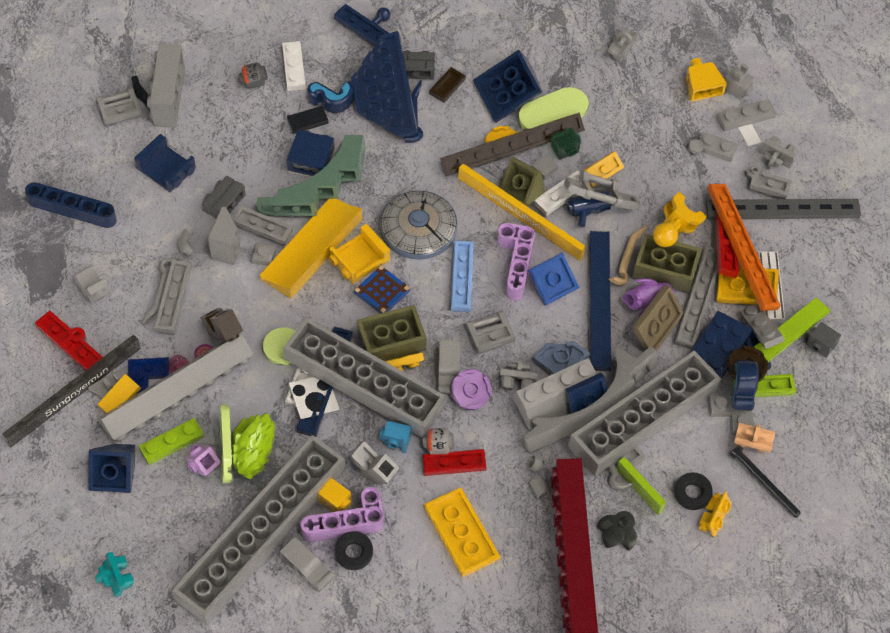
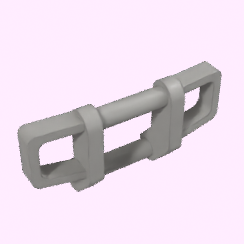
(615, 198)

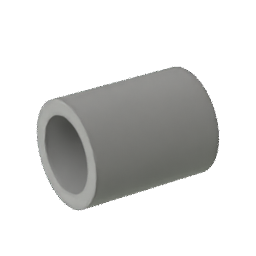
(540, 487)

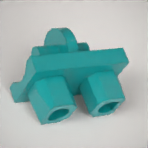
(111, 575)

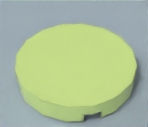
(274, 345)

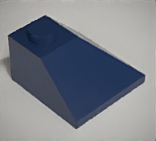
(111, 468)

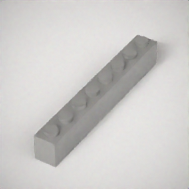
(174, 387)

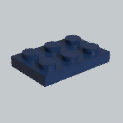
(719, 341)

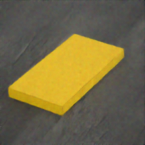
(461, 532)

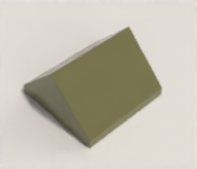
(523, 182)

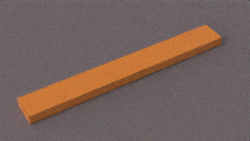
(743, 247)

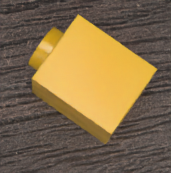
(335, 496)

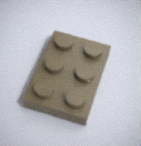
(658, 319)

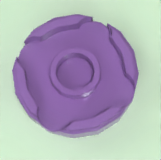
(470, 389)

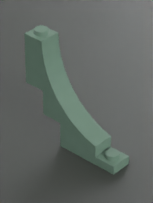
(304, 197)

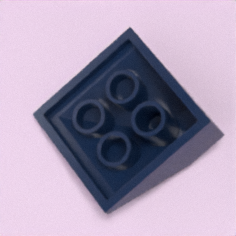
(508, 85)

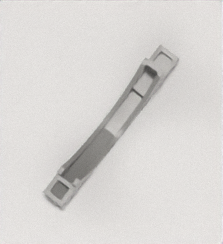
(628, 373)

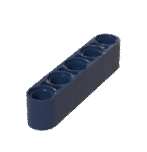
(43, 198)

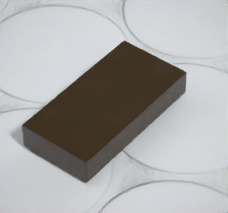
(447, 84)

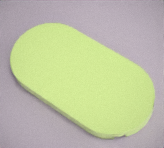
(553, 107)
(225, 444)

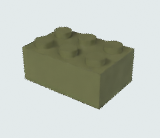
(670, 264)
(392, 333)

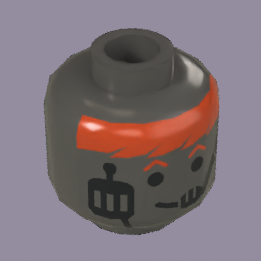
(253, 75)

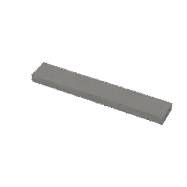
(698, 299)

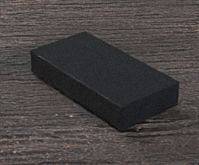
(307, 119)

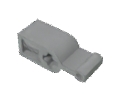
(448, 364)
(306, 564)

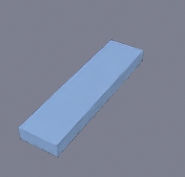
(462, 276)

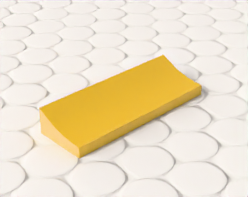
(311, 246)

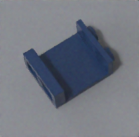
(164, 164)

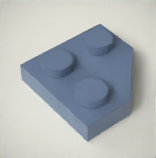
(560, 356)

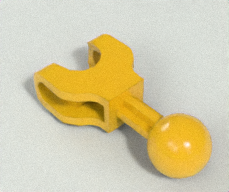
(677, 220)

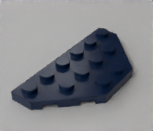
(384, 89)

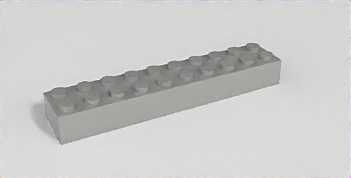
(258, 530)

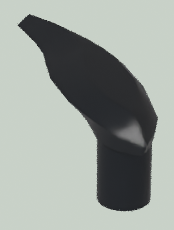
(139, 91)

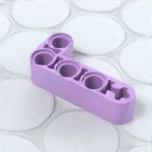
(521, 263)
(341, 519)

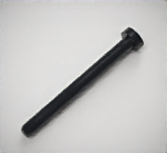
(737, 453)

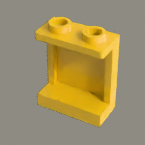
(360, 255)

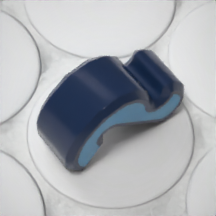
(331, 101)
(745, 385)

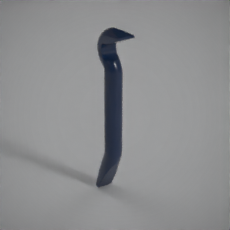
(414, 138)

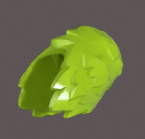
(252, 444)

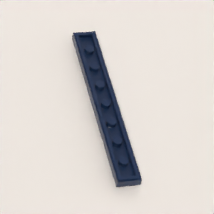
(600, 301)

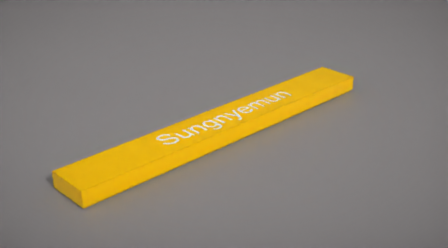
(521, 212)

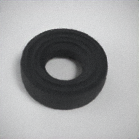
(695, 479)
(353, 538)

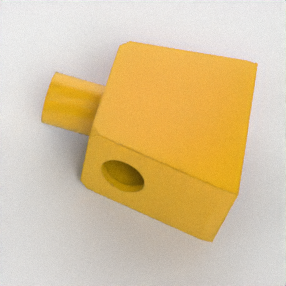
(704, 80)

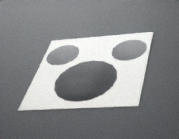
(305, 396)

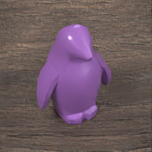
(643, 294)

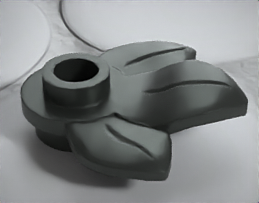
(616, 532)

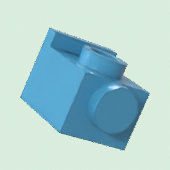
(396, 435)

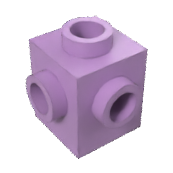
(202, 459)

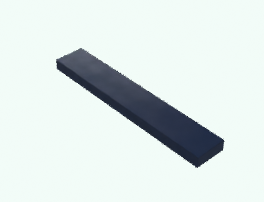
(311, 425)

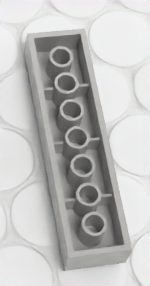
(364, 377)
(644, 413)

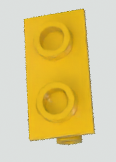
(719, 506)

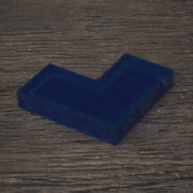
(148, 368)

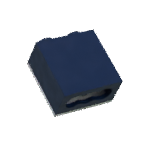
(310, 153)

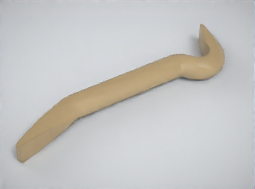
(626, 258)

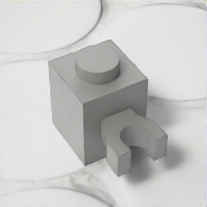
(739, 81)

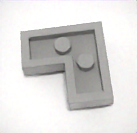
(722, 407)

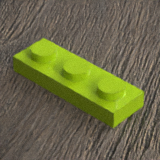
(171, 441)

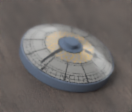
(418, 225)

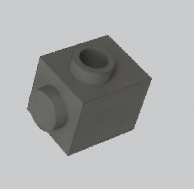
(823, 339)

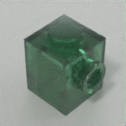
(565, 143)

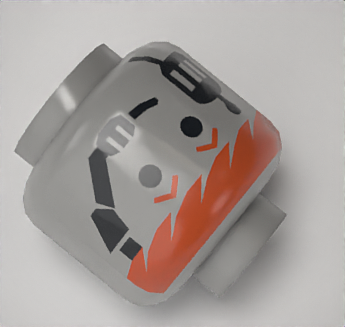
(439, 441)

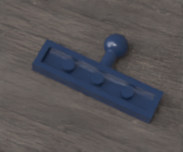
(361, 25)

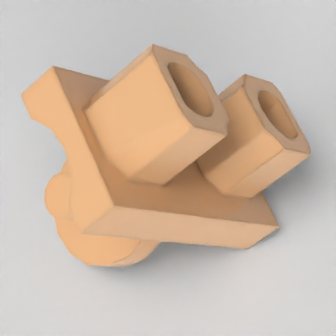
(754, 437)

